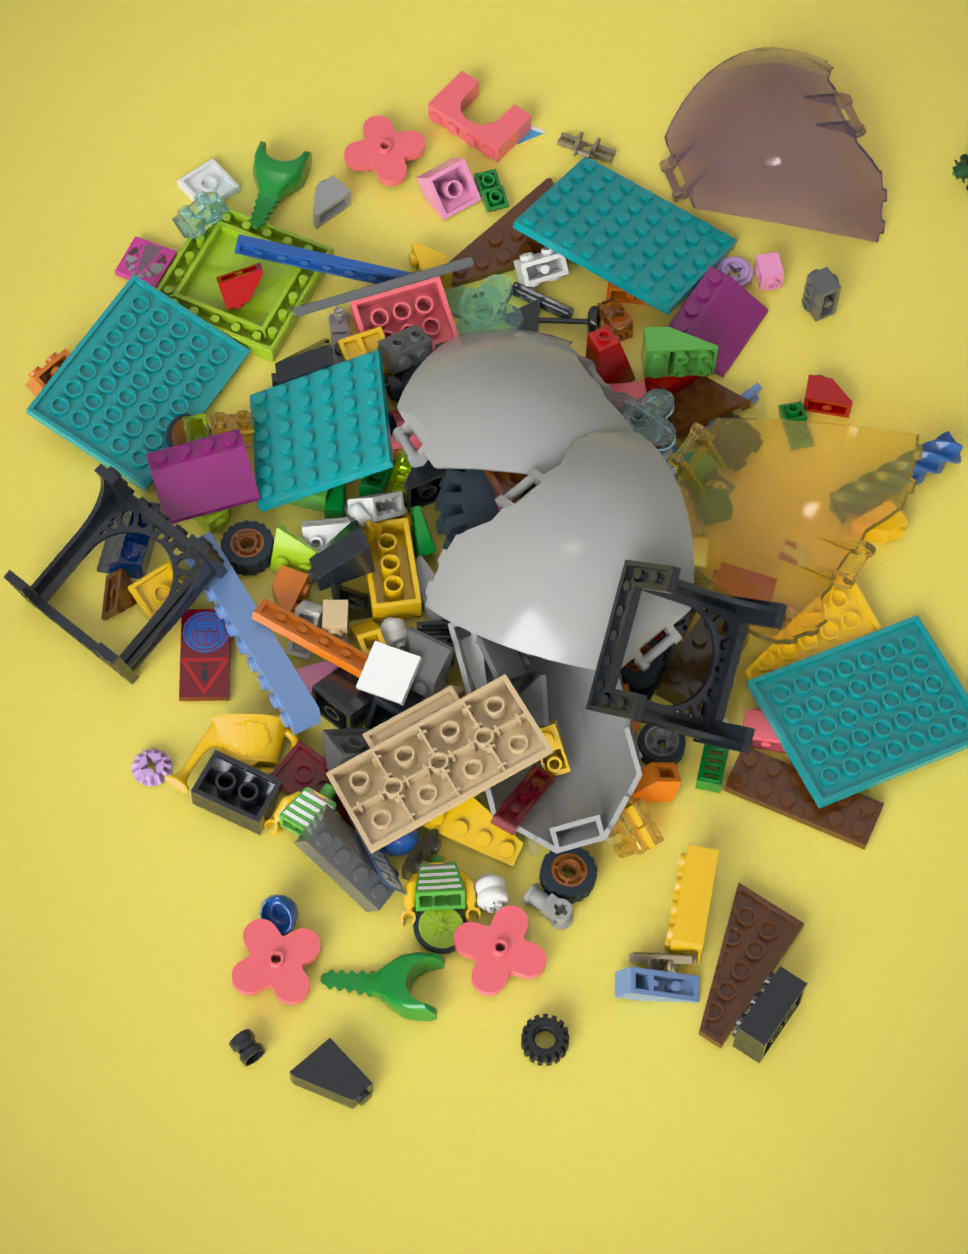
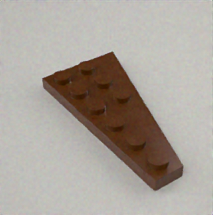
(703, 402)
(751, 948)

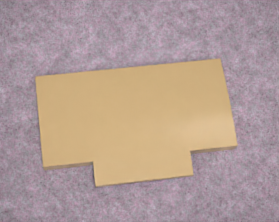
(436, 759)

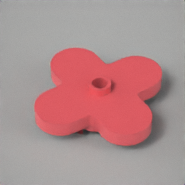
(384, 151)
(495, 967)
(284, 978)

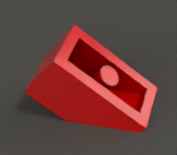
(239, 285)
(826, 397)

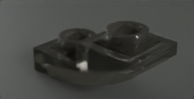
(421, 851)

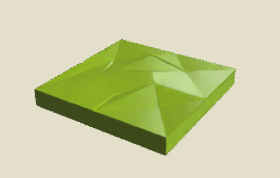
(268, 317)

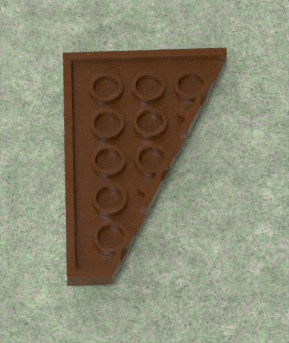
(499, 244)

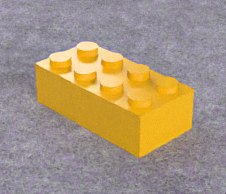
(394, 584)
(691, 901)

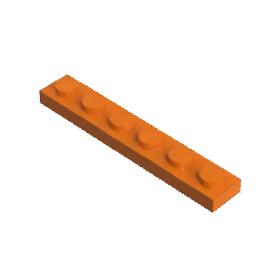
(310, 637)

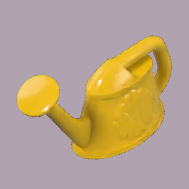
(246, 737)

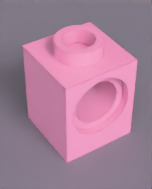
(769, 271)

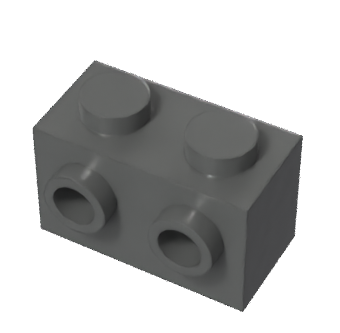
(821, 293)
(405, 349)

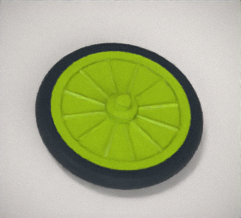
(437, 928)

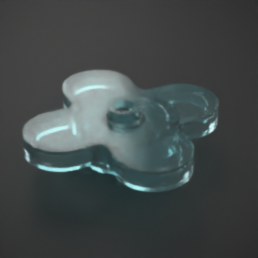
(485, 306)
(649, 415)

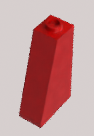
(608, 356)

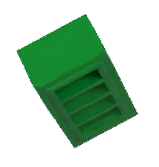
(367, 487)
(336, 502)
(422, 538)
(708, 783)

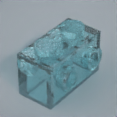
(200, 214)

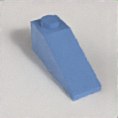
(656, 985)

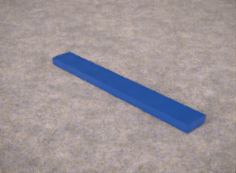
(315, 260)

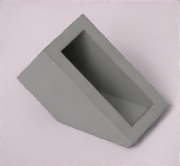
(329, 200)

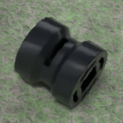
(247, 1047)

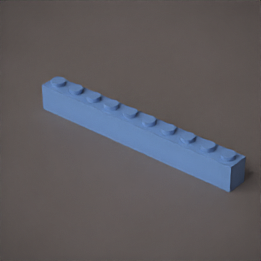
(261, 648)

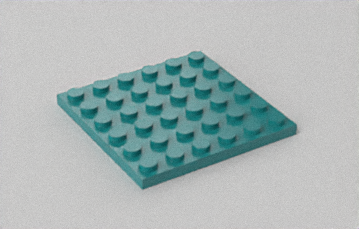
(321, 431)

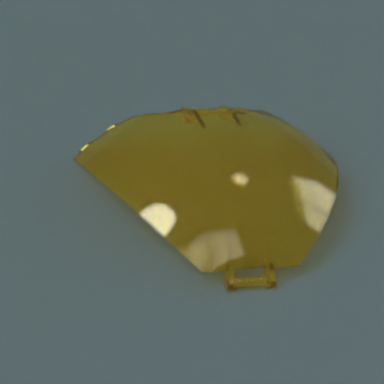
(785, 507)

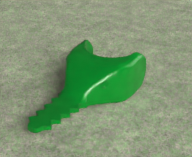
(275, 181)
(392, 983)

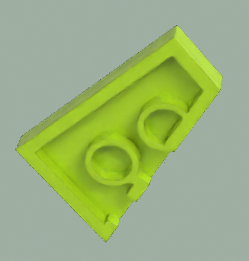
(291, 551)

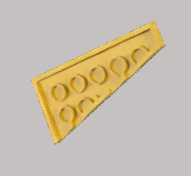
(847, 620)
(471, 827)

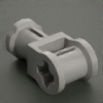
(549, 906)

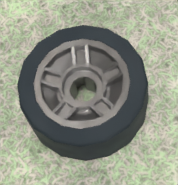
(653, 736)

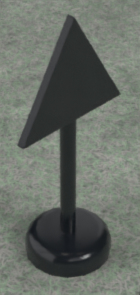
(531, 317)

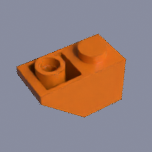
(290, 588)
(658, 782)

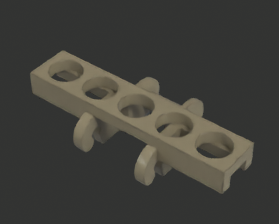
(577, 147)
(658, 960)

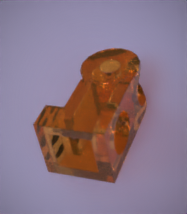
(617, 318)

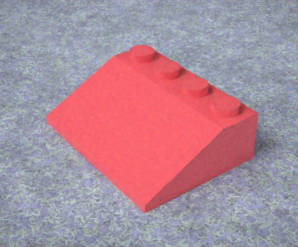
(406, 306)

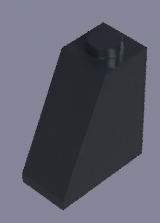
(333, 1076)

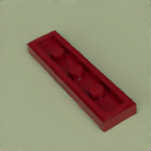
(523, 800)

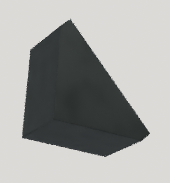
(358, 602)

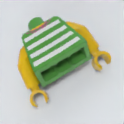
(300, 808)
(439, 887)

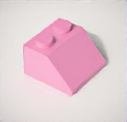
(449, 187)

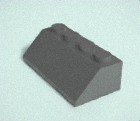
(344, 859)

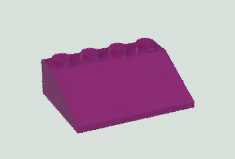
(720, 314)
(203, 476)

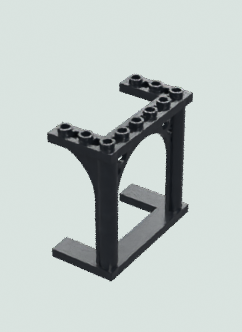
(112, 503)
(726, 650)

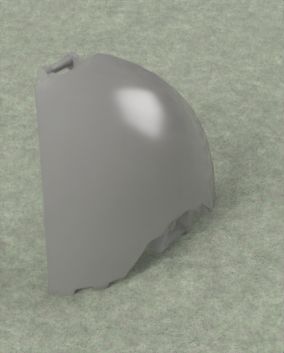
(503, 403)
(554, 559)

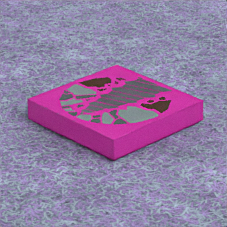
(146, 261)

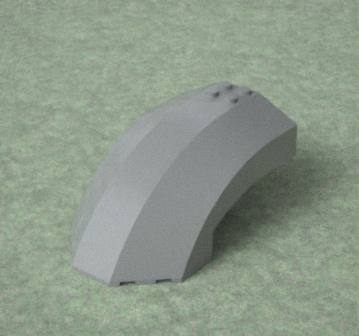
(600, 753)

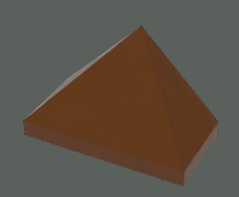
(116, 594)

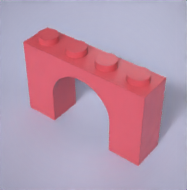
(491, 139)

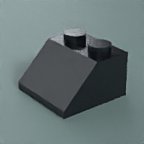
(422, 485)

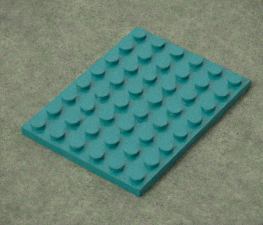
(625, 234)
(134, 376)
(865, 710)

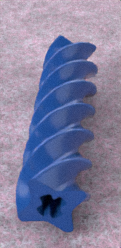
(935, 456)

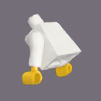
(375, 508)

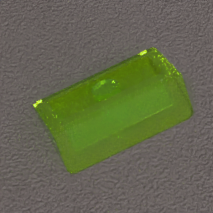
(196, 427)

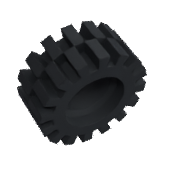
(544, 1024)

